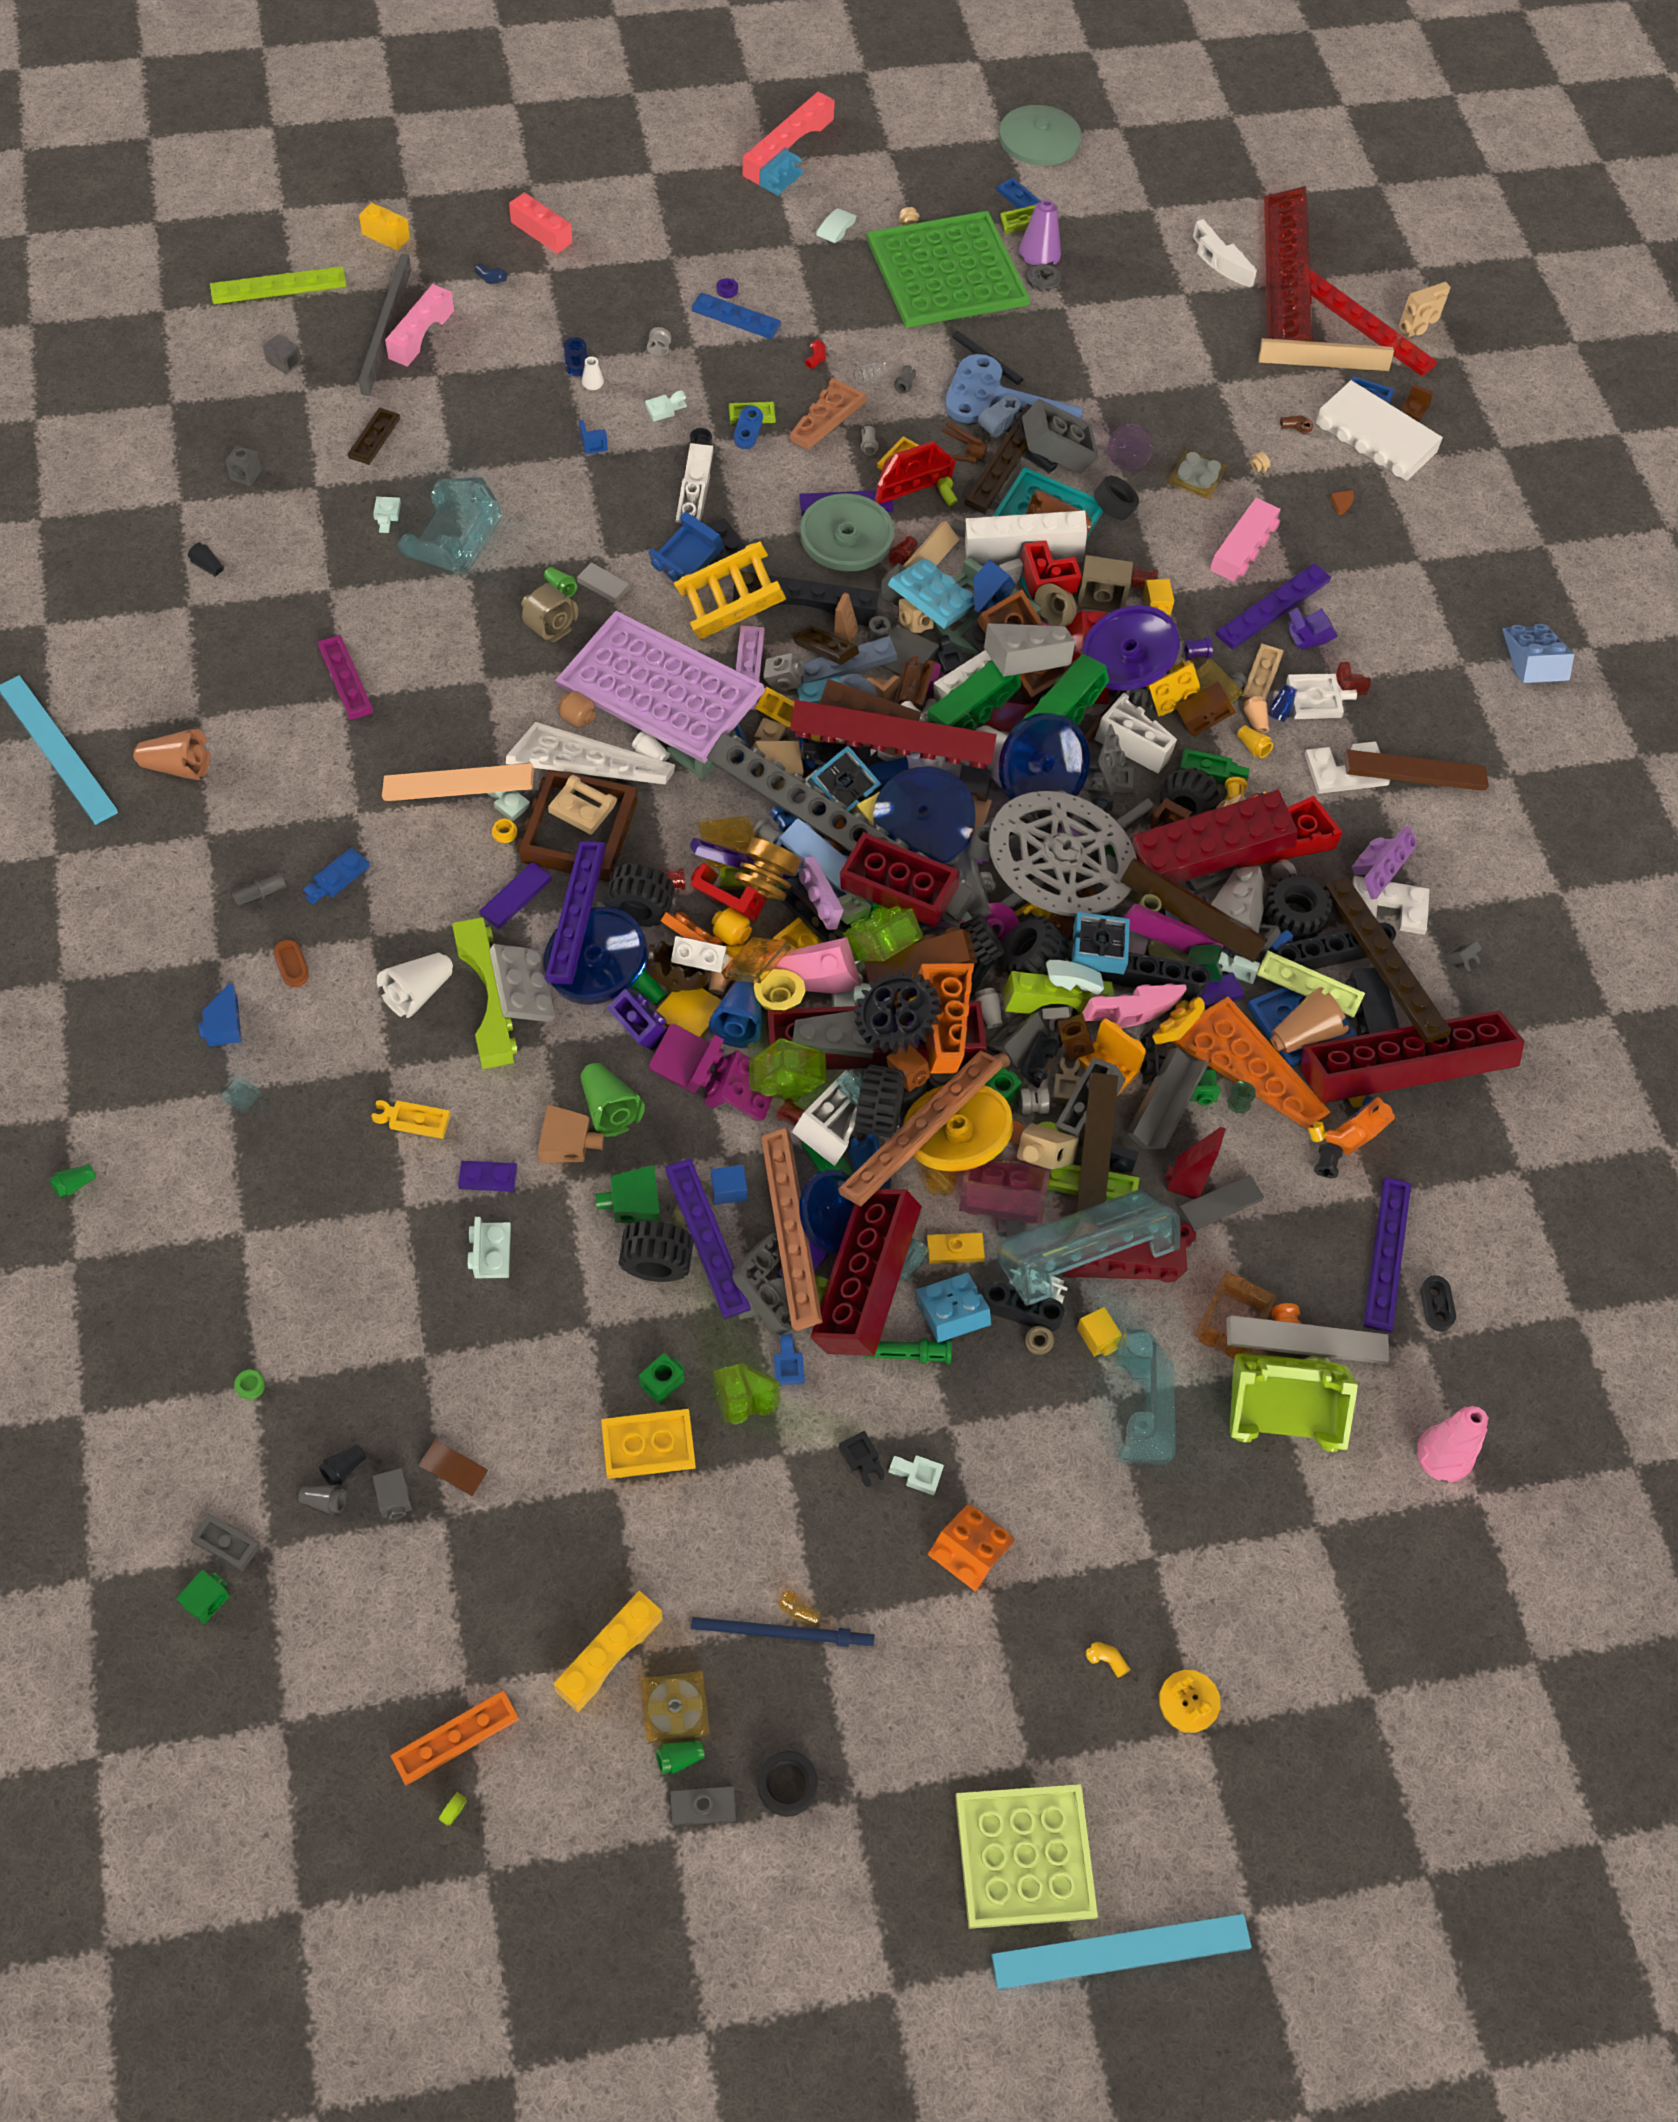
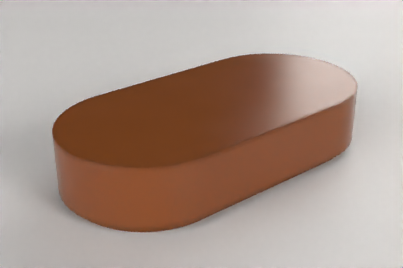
(291, 963)

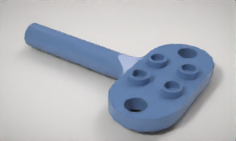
(979, 387)

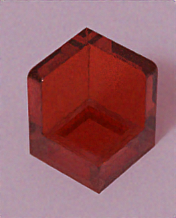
(1351, 681)

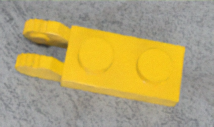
(1179, 1021)

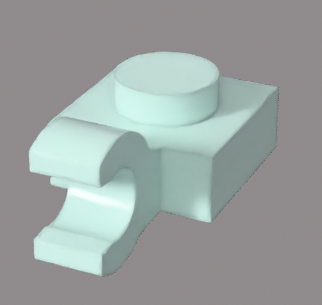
(662, 407)
(385, 511)
(510, 803)
(921, 1474)

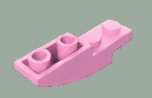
(1143, 1006)

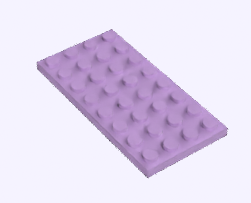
(660, 685)

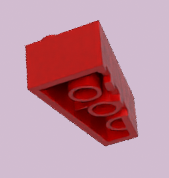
(1315, 833)

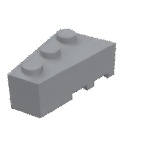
(1028, 647)
(1243, 896)

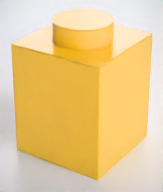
(1159, 595)
(1099, 1332)

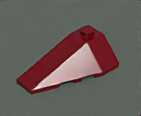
(1194, 1166)

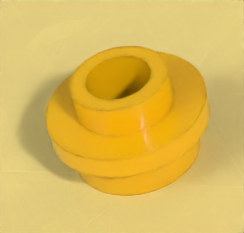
(504, 824)

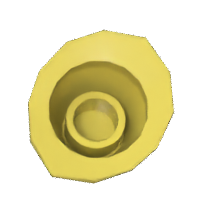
(780, 990)

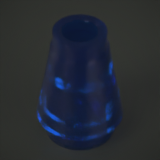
(1283, 703)

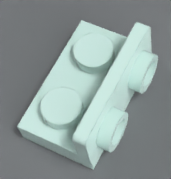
(490, 1249)

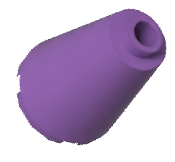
(1042, 235)

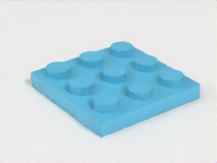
(933, 592)

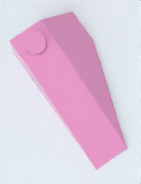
(824, 966)

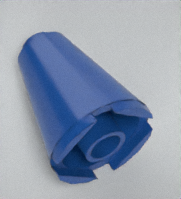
(738, 1016)

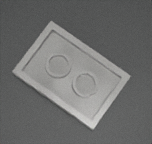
(521, 983)

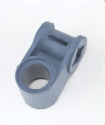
(1000, 416)

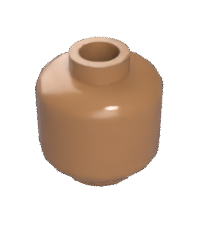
(576, 709)

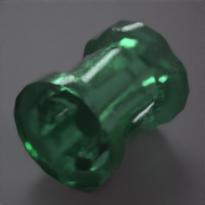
(1244, 1090)

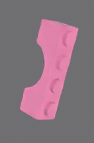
(406, 338)

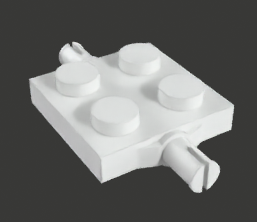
(1318, 696)

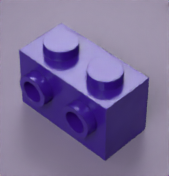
(638, 1019)

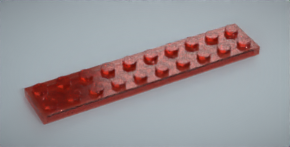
(1288, 266)

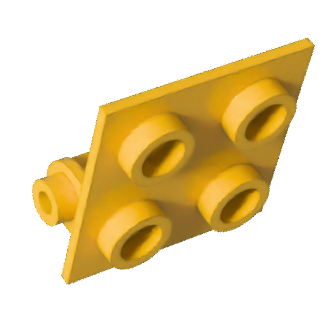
(1174, 687)

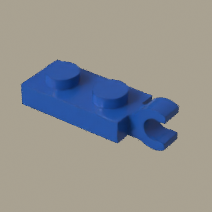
(336, 876)

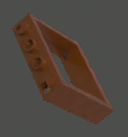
(563, 861)

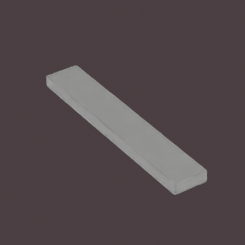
(1307, 1339)

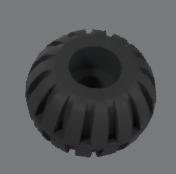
(1195, 784)

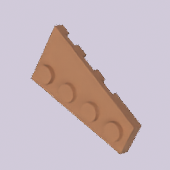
(831, 409)

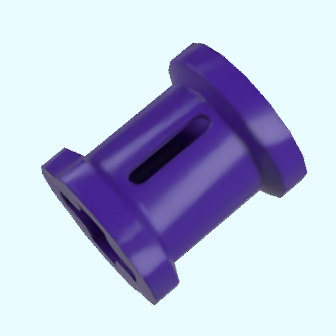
(1198, 648)

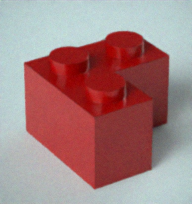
(1042, 570)

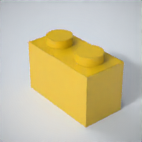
(384, 226)

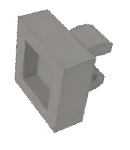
(1056, 1012)

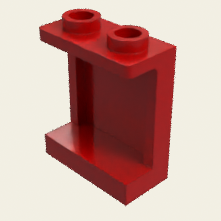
(749, 904)

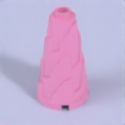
(1451, 1447)

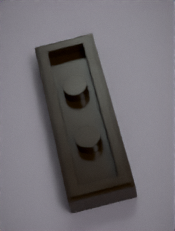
(374, 436)
(826, 645)

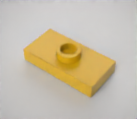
(955, 1248)

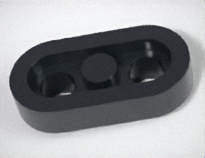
(1438, 1305)

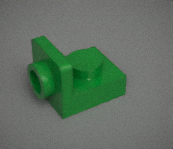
(1207, 1089)

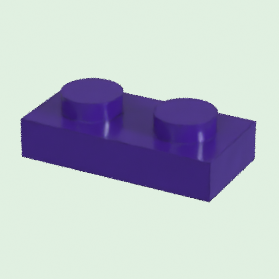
(487, 1176)

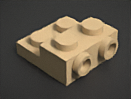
(1423, 308)

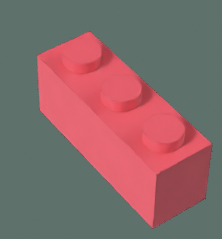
(540, 222)

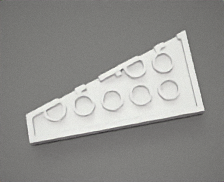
(569, 752)

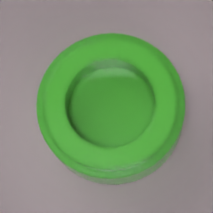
(249, 1384)

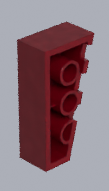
(1135, 1263)

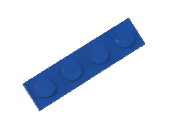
(736, 315)

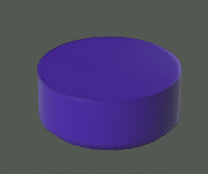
(727, 288)

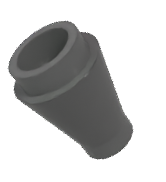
(326, 1498)

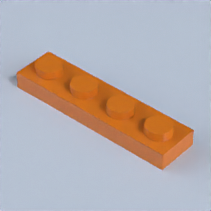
(454, 1737)

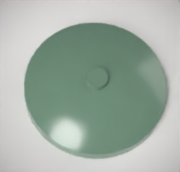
(1040, 135)
(847, 532)

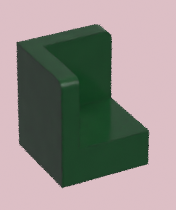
(1209, 957)

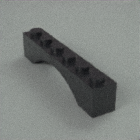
(818, 595)

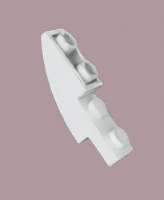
(1224, 259)
(696, 481)

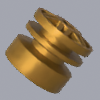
(768, 868)

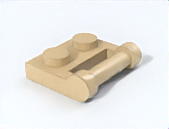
(578, 811)

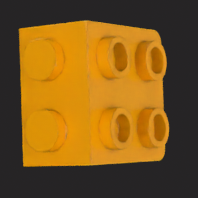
(1118, 1049)

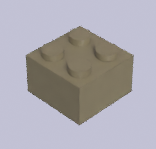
(1104, 584)

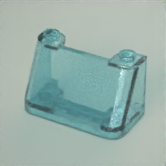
(459, 528)
(1152, 1432)

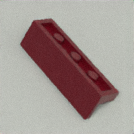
(1010, 715)

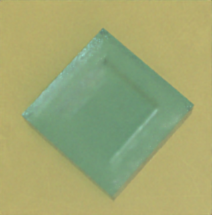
(240, 1095)

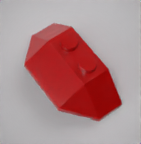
(913, 471)

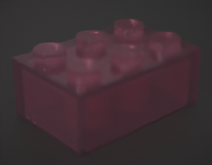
(1006, 1190)

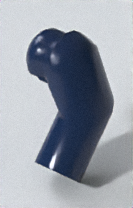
(491, 276)

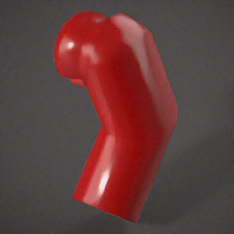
(818, 356)

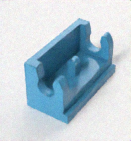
(780, 172)

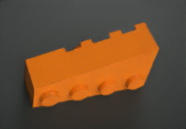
(947, 1044)

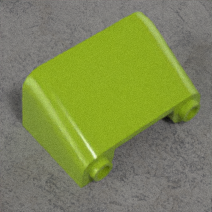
(1292, 1399)

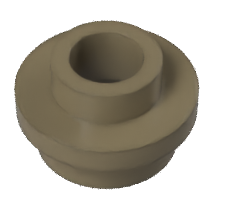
(1043, 1332)

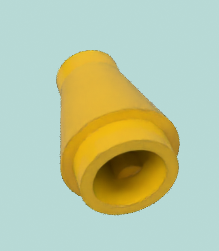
(1256, 742)

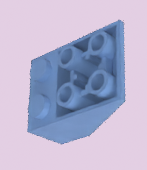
(1538, 654)

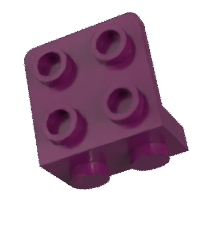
(686, 1058)
(732, 1086)

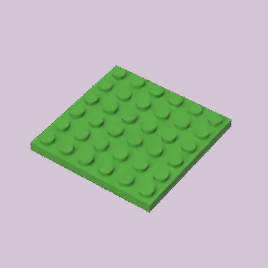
(947, 269)

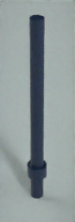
(842, 1637)

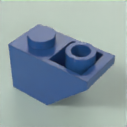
(991, 586)

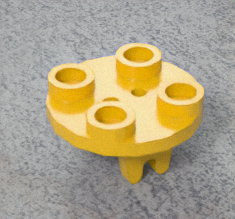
(1198, 1713)

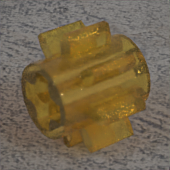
(941, 1181)

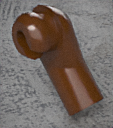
(1299, 423)

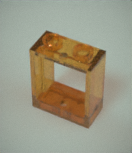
(1243, 1292)

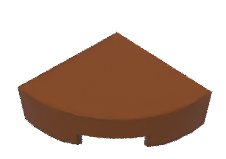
(1342, 501)

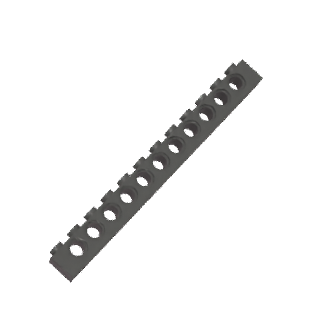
(724, 756)

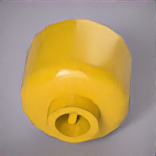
(731, 927)

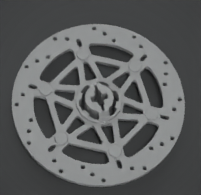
(1061, 853)

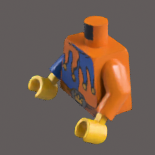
(1359, 1127)

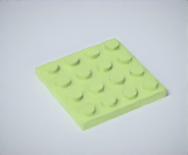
(1025, 1856)

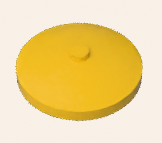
(970, 1136)

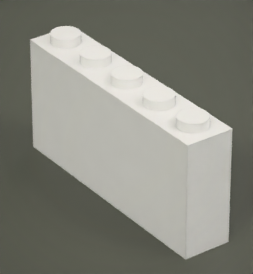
(1378, 430)
(1004, 536)

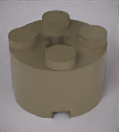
(550, 607)

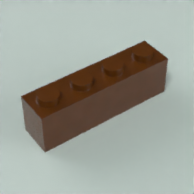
(949, 948)

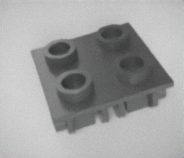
(1109, 763)

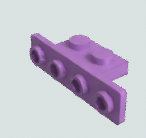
(1383, 860)

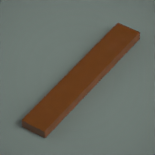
(1415, 770)

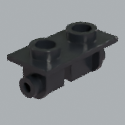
(1040, 1058)
(1151, 1062)

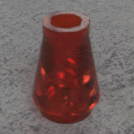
(903, 551)

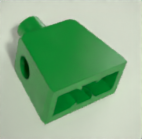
(632, 1196)

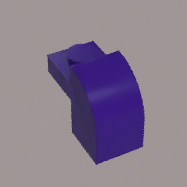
(1312, 630)

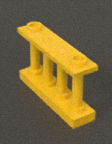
(745, 606)

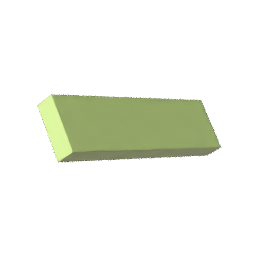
(1305, 981)

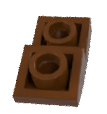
(453, 1468)

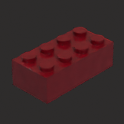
(899, 878)

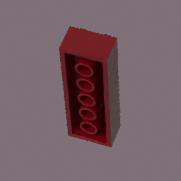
(1218, 838)
(866, 1273)

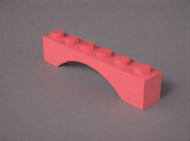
(811, 116)

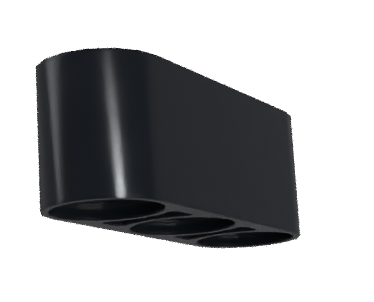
(1008, 1307)

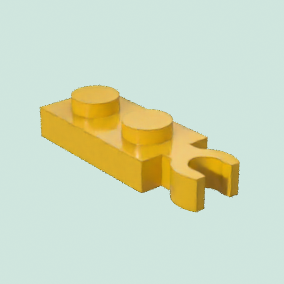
(413, 1118)

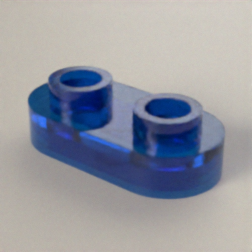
(575, 355)

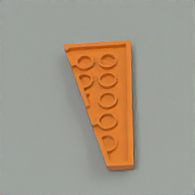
(1243, 1054)

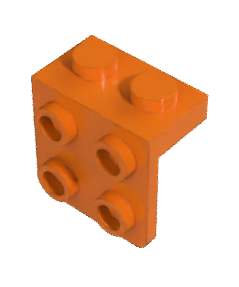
(971, 1546)

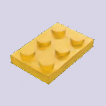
(648, 1443)

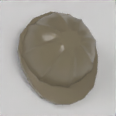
(1056, 604)

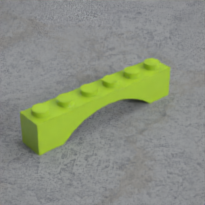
(492, 1037)

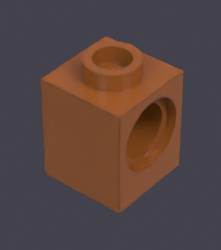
(913, 1065)

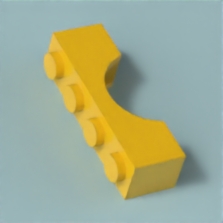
(594, 1664)

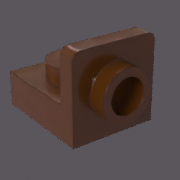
(1417, 402)
(1168, 812)

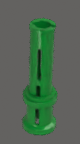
(922, 1350)

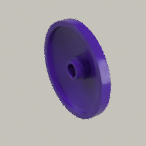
(1135, 646)

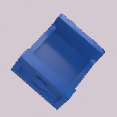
(688, 549)

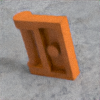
(682, 925)

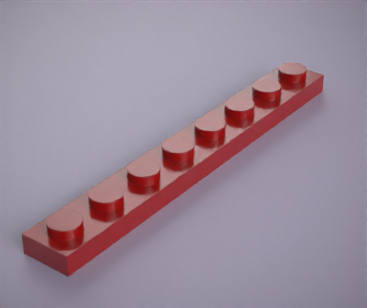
(1370, 325)

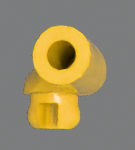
(1107, 1653)

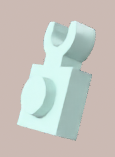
(1240, 966)

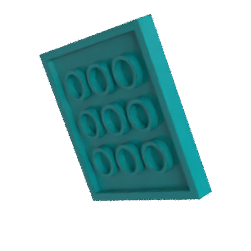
(1028, 481)

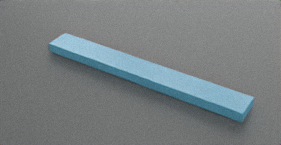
(57, 750)
(1120, 1951)

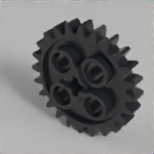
(875, 1011)

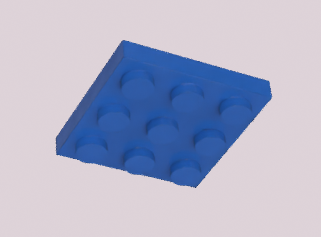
(1274, 1008)

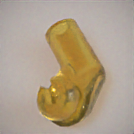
(797, 1611)

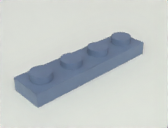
(870, 656)

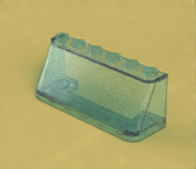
(1085, 1237)

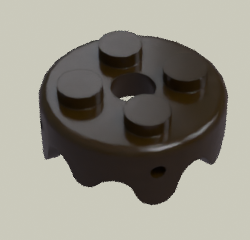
(673, 975)

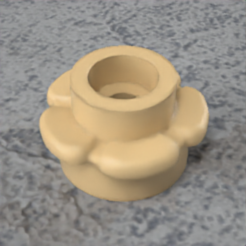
(908, 216)
(1260, 462)

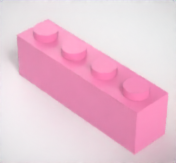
(1245, 539)

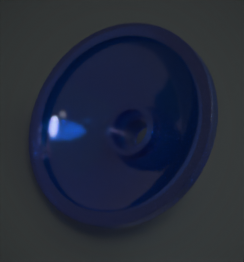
(824, 1211)

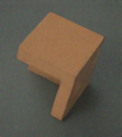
(883, 688)

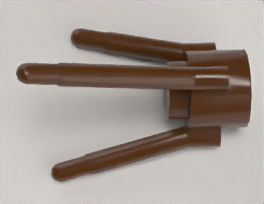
(975, 448)

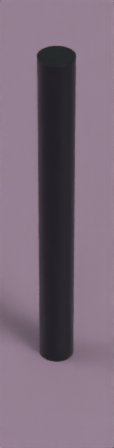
(973, 347)

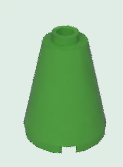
(610, 1100)

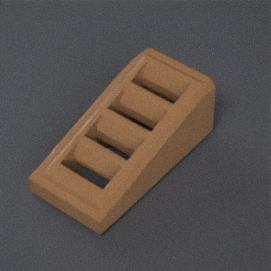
(845, 621)

